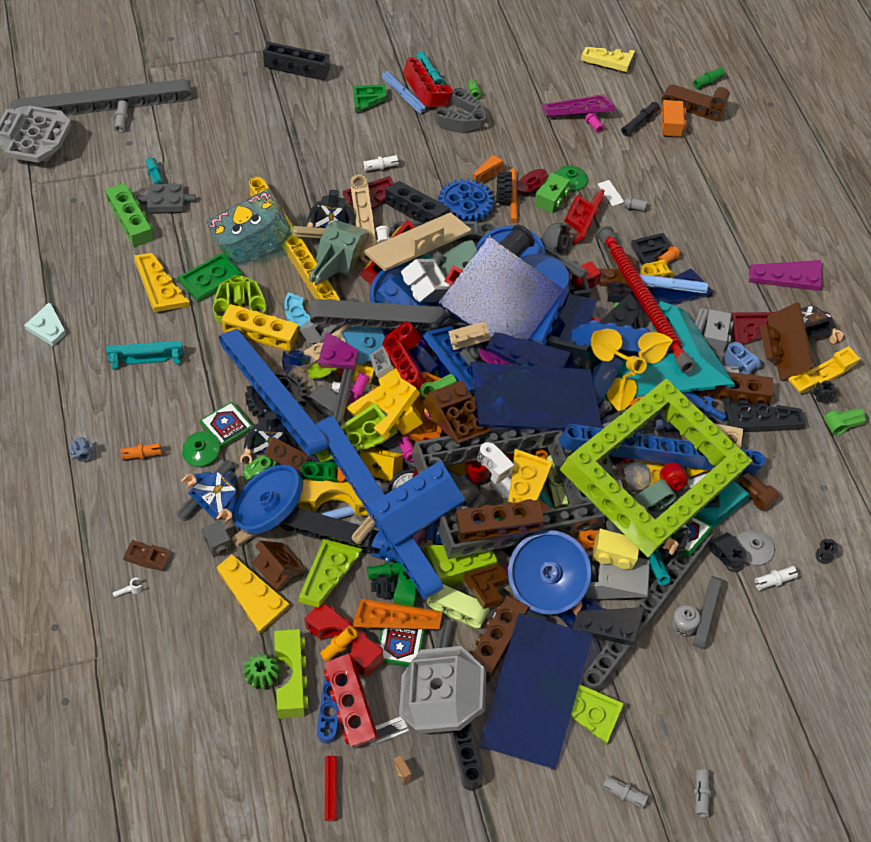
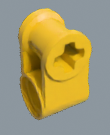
(657, 268)

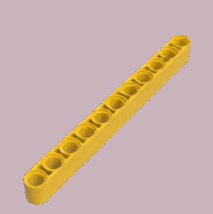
(298, 253)

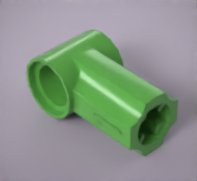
(429, 386)
(840, 422)

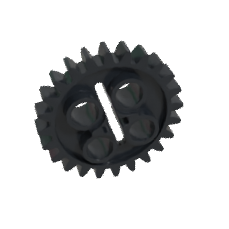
(293, 385)

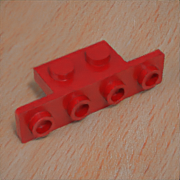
(581, 214)

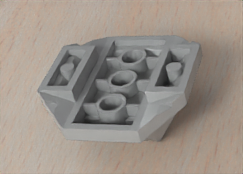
(32, 132)
(452, 704)

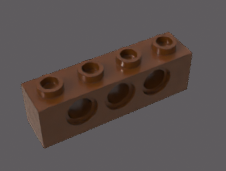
(746, 387)
(491, 528)
(495, 627)

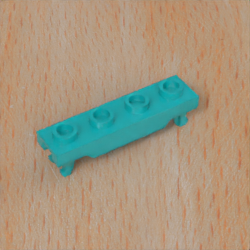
(145, 353)

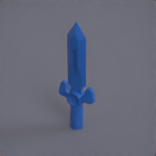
(699, 403)

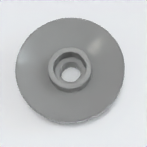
(758, 554)

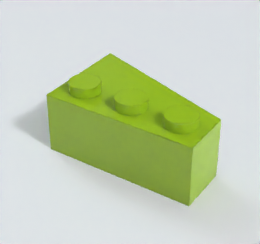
(452, 570)

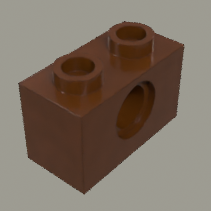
(285, 454)

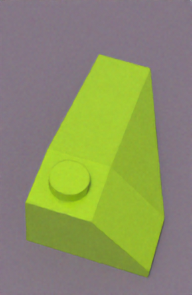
(361, 431)

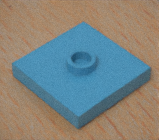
(365, 340)

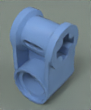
(739, 356)

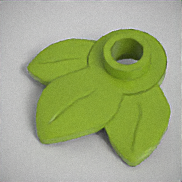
(316, 372)

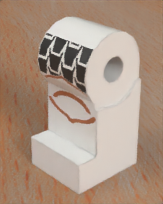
(495, 461)

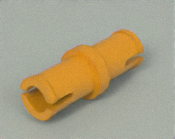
(338, 643)

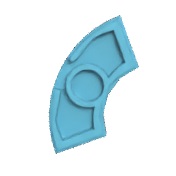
(294, 309)

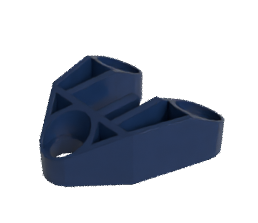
(604, 376)

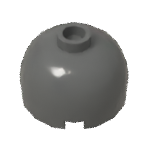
(558, 238)

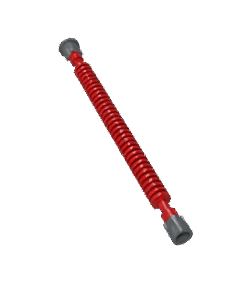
(643, 295)

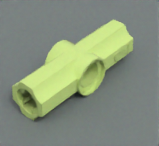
(558, 493)

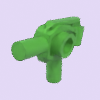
(257, 466)

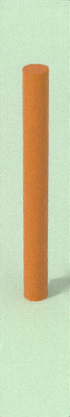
(513, 205)

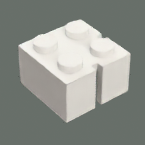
(425, 280)

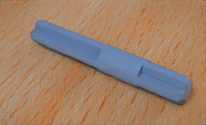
(404, 92)

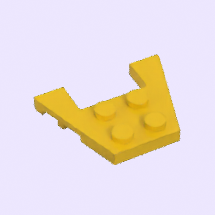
(391, 398)

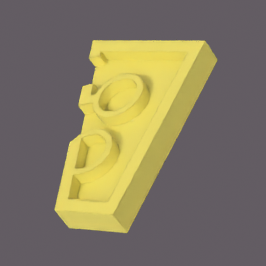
(615, 59)

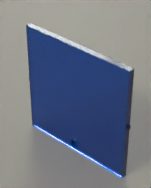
(501, 291)

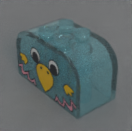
(250, 228)

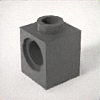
(216, 539)

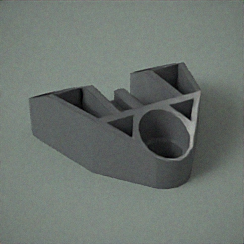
(468, 116)

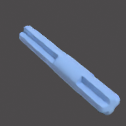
(672, 283)

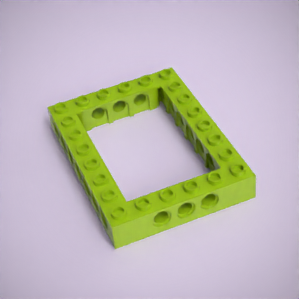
(618, 504)

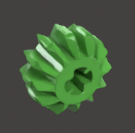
(259, 664)

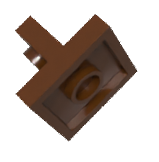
(277, 563)

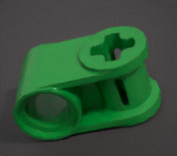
(319, 471)
(405, 590)

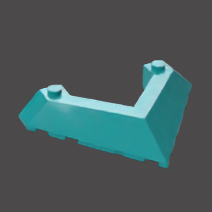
(707, 370)

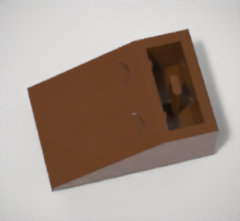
(455, 412)

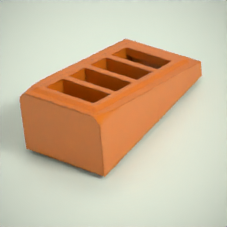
(488, 169)

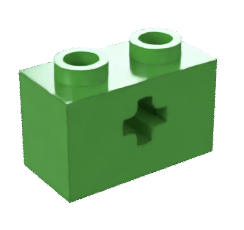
(552, 192)

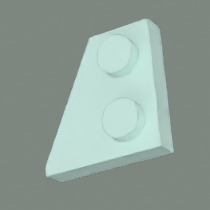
(46, 325)

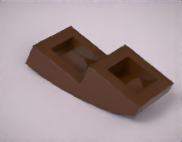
(146, 556)

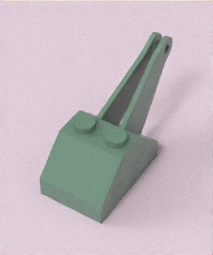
(338, 251)

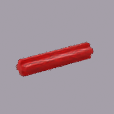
(330, 788)

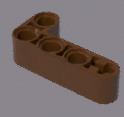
(699, 103)

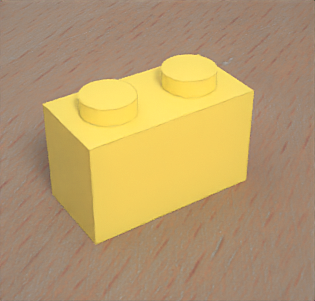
(615, 550)

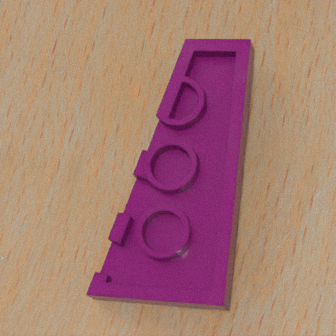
(588, 104)
(788, 274)

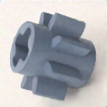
(81, 449)

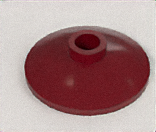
(532, 181)

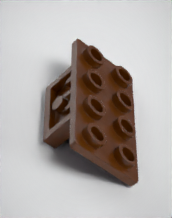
(787, 342)

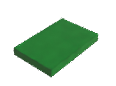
(205, 278)

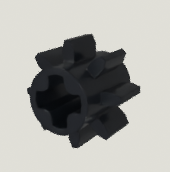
(825, 391)
(383, 586)

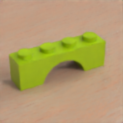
(290, 696)

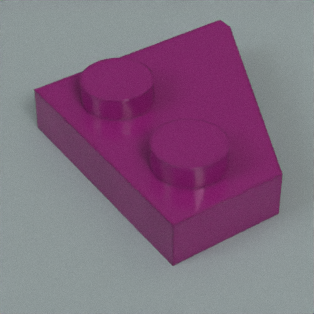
(337, 354)

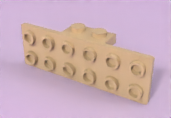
(417, 241)

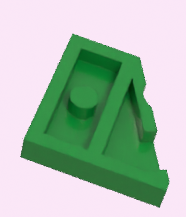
(368, 96)

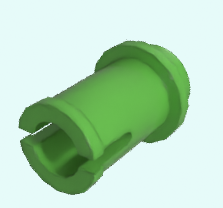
(473, 88)

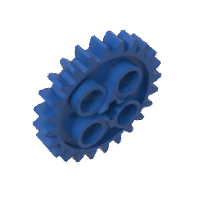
(467, 199)

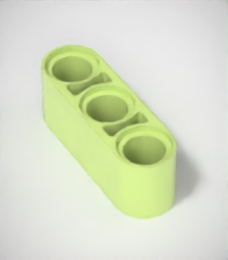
(459, 606)

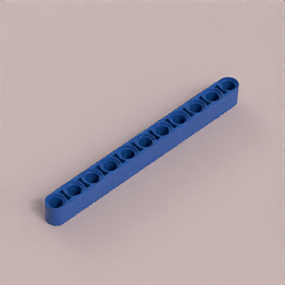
(273, 393)
(653, 449)
(368, 491)

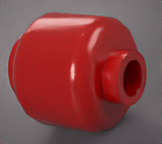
(674, 475)

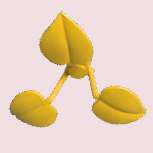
(653, 349)

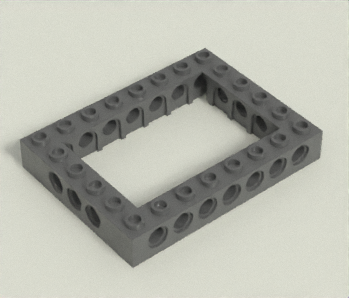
(577, 517)

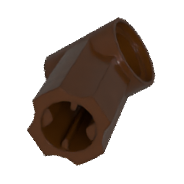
(762, 495)

